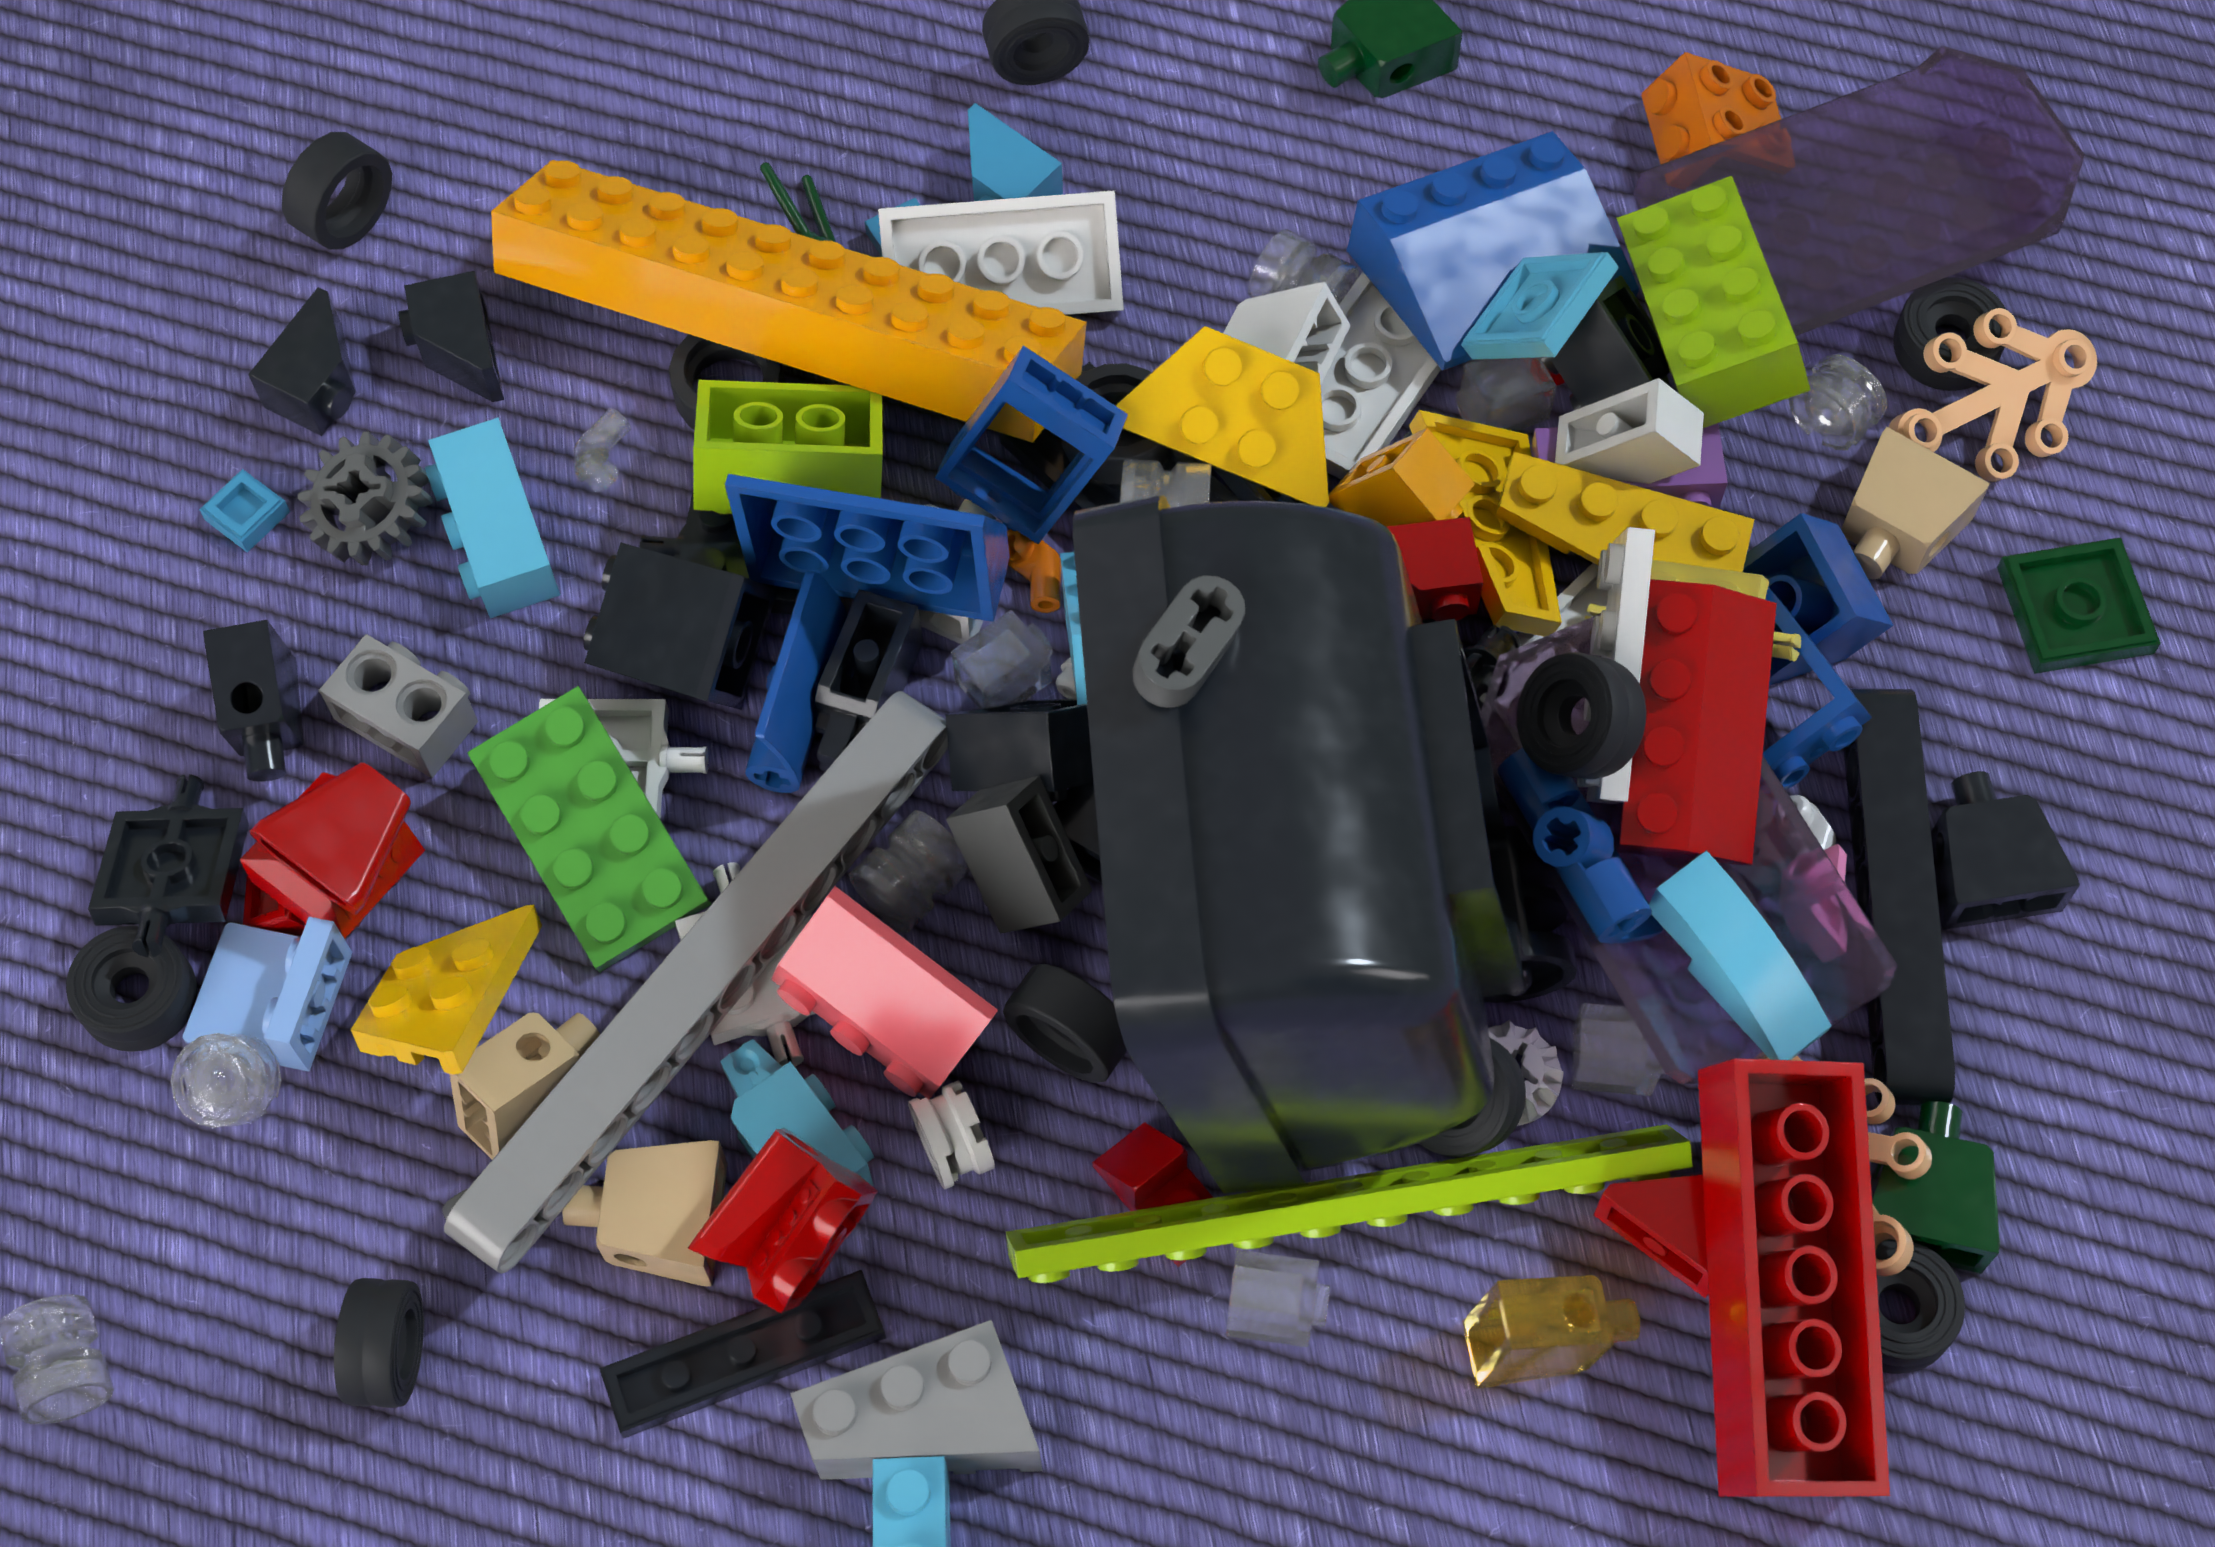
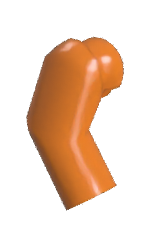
(1040, 566)

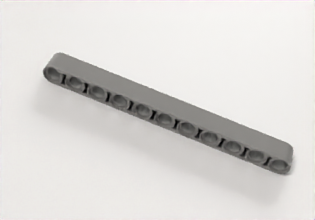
(696, 985)

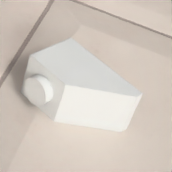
(1633, 435)

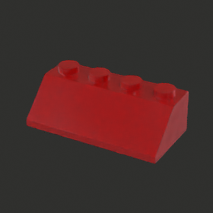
(1704, 724)

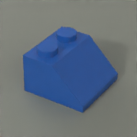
(1821, 587)

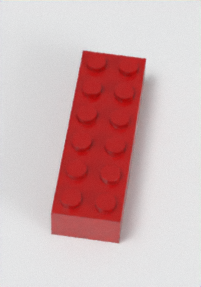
(1792, 1280)

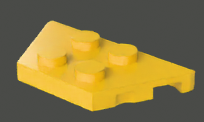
(1237, 413)
(446, 992)

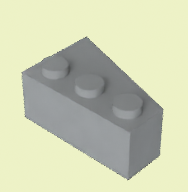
(924, 1402)

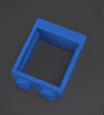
(1059, 406)
(1827, 729)

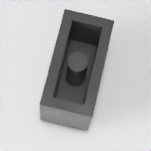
(1019, 855)

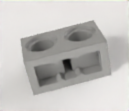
(392, 713)

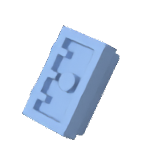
(273, 988)

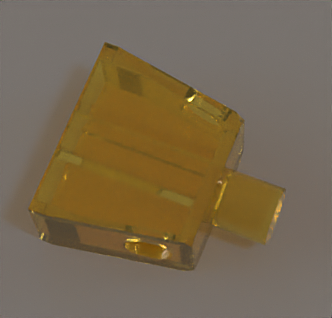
(1544, 1328)

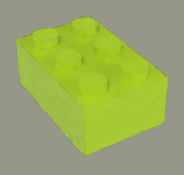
(786, 435)

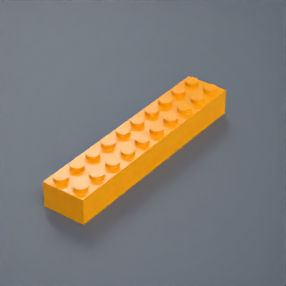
(775, 292)

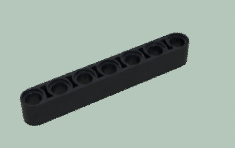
(1900, 899)

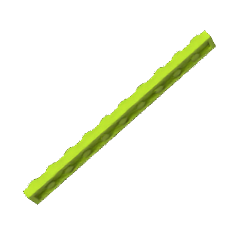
(1324, 1205)

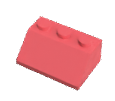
(881, 995)

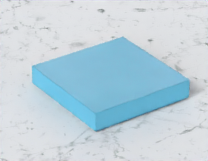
(1539, 306)

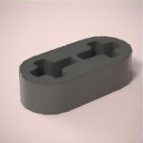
(1201, 649)

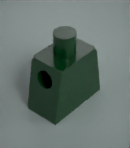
(1390, 45)
(1954, 1202)

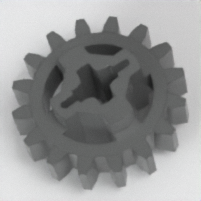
(365, 498)

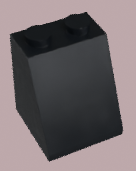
(679, 625)

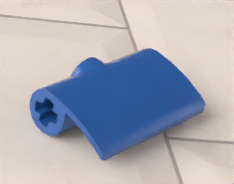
(789, 710)
(1580, 850)

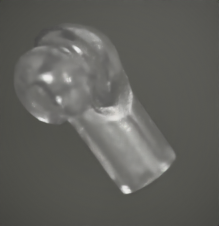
(594, 447)

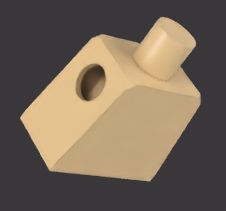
(1909, 506)
(515, 1075)
(654, 1208)

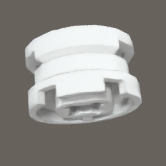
(951, 1134)

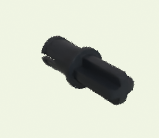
(1485, 654)

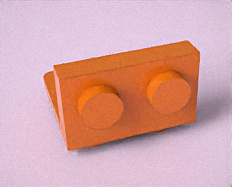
(1704, 104)

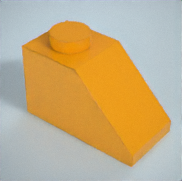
(1404, 483)

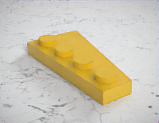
(1589, 511)
(1513, 564)

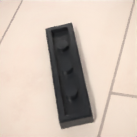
(741, 1354)

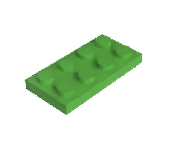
(588, 829)

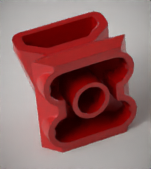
(335, 847)
(785, 1219)

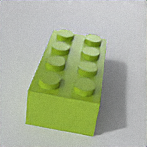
(1714, 302)

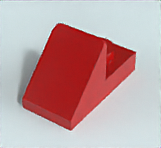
(1149, 1171)

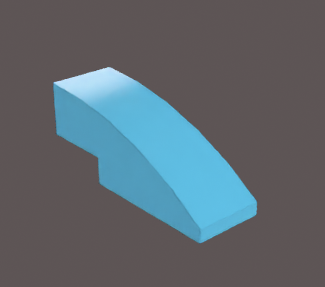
(1739, 958)

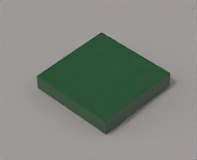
(2078, 605)

